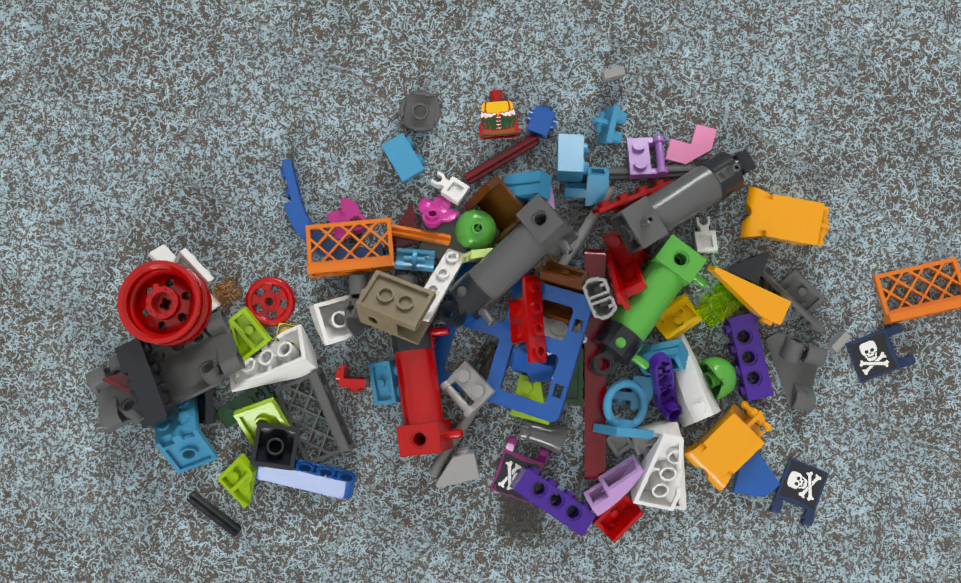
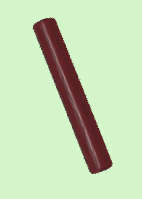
(502, 158)

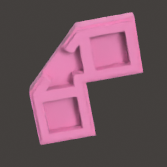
(700, 144)

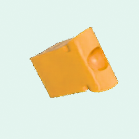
(784, 219)
(728, 444)

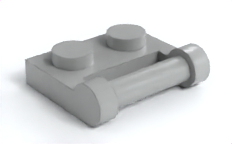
(473, 384)

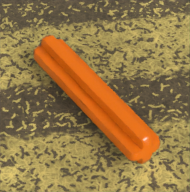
(421, 235)

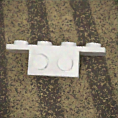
(188, 261)
(443, 278)

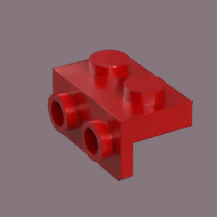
(620, 251)
(354, 383)
(618, 518)

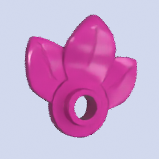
(436, 211)
(348, 212)

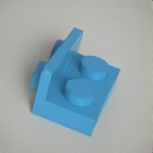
(384, 382)

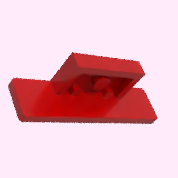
(625, 200)
(625, 280)
(528, 320)

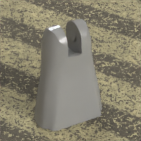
(599, 298)

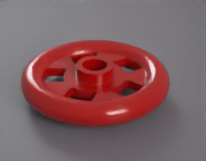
(285, 293)

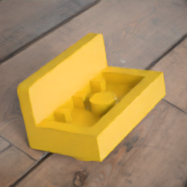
(678, 318)

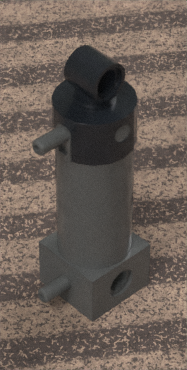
(681, 199)
(479, 288)

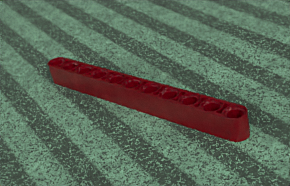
(595, 386)

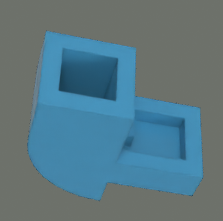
(593, 188)
(631, 396)

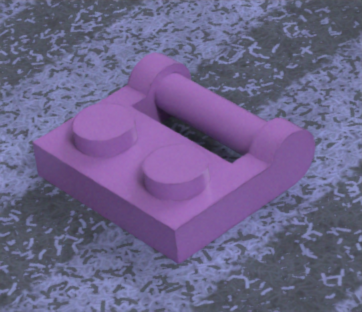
(639, 157)

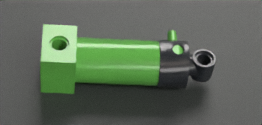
(667, 272)

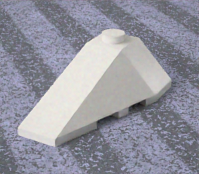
(330, 320)
(278, 361)
(693, 391)
(643, 446)
(662, 474)

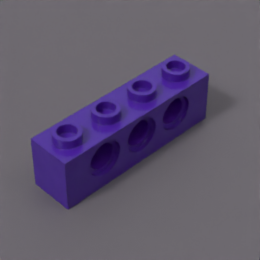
(761, 386)
(578, 521)

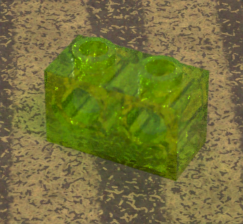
(717, 305)

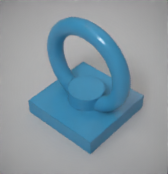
(624, 427)

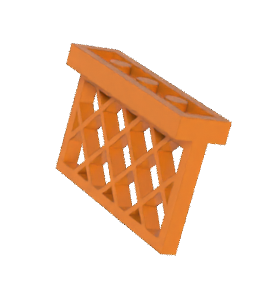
(355, 265)
(920, 309)

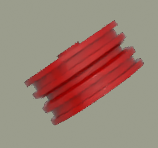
(134, 300)

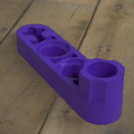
(670, 408)

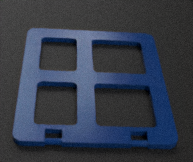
(566, 350)

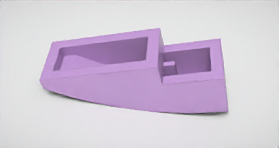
(614, 485)

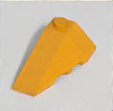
(758, 300)

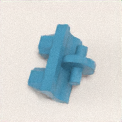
(606, 125)
(415, 259)

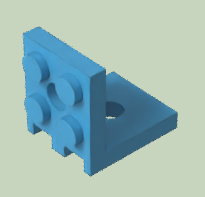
(183, 435)

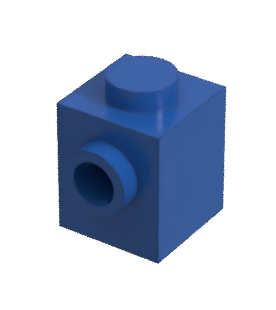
(541, 121)

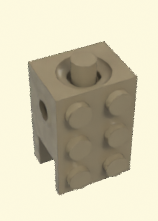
(395, 306)

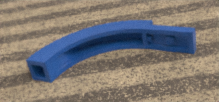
(299, 217)

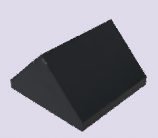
(750, 268)
(275, 446)

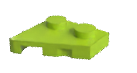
(248, 333)
(531, 391)

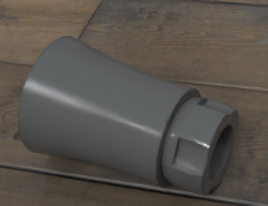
(543, 435)

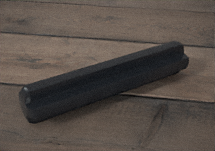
(214, 513)

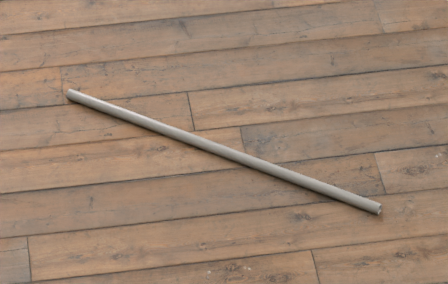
(565, 260)

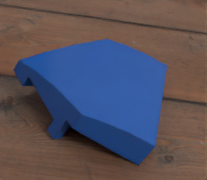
(754, 478)

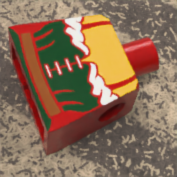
(498, 118)

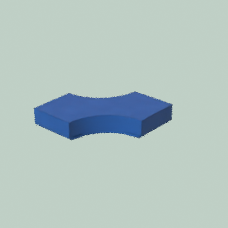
(536, 371)

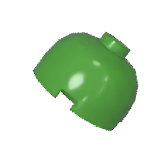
(465, 230)
(719, 376)

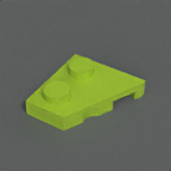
(240, 480)

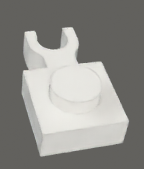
(452, 189)
(704, 240)

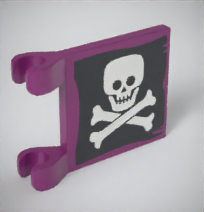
(510, 466)

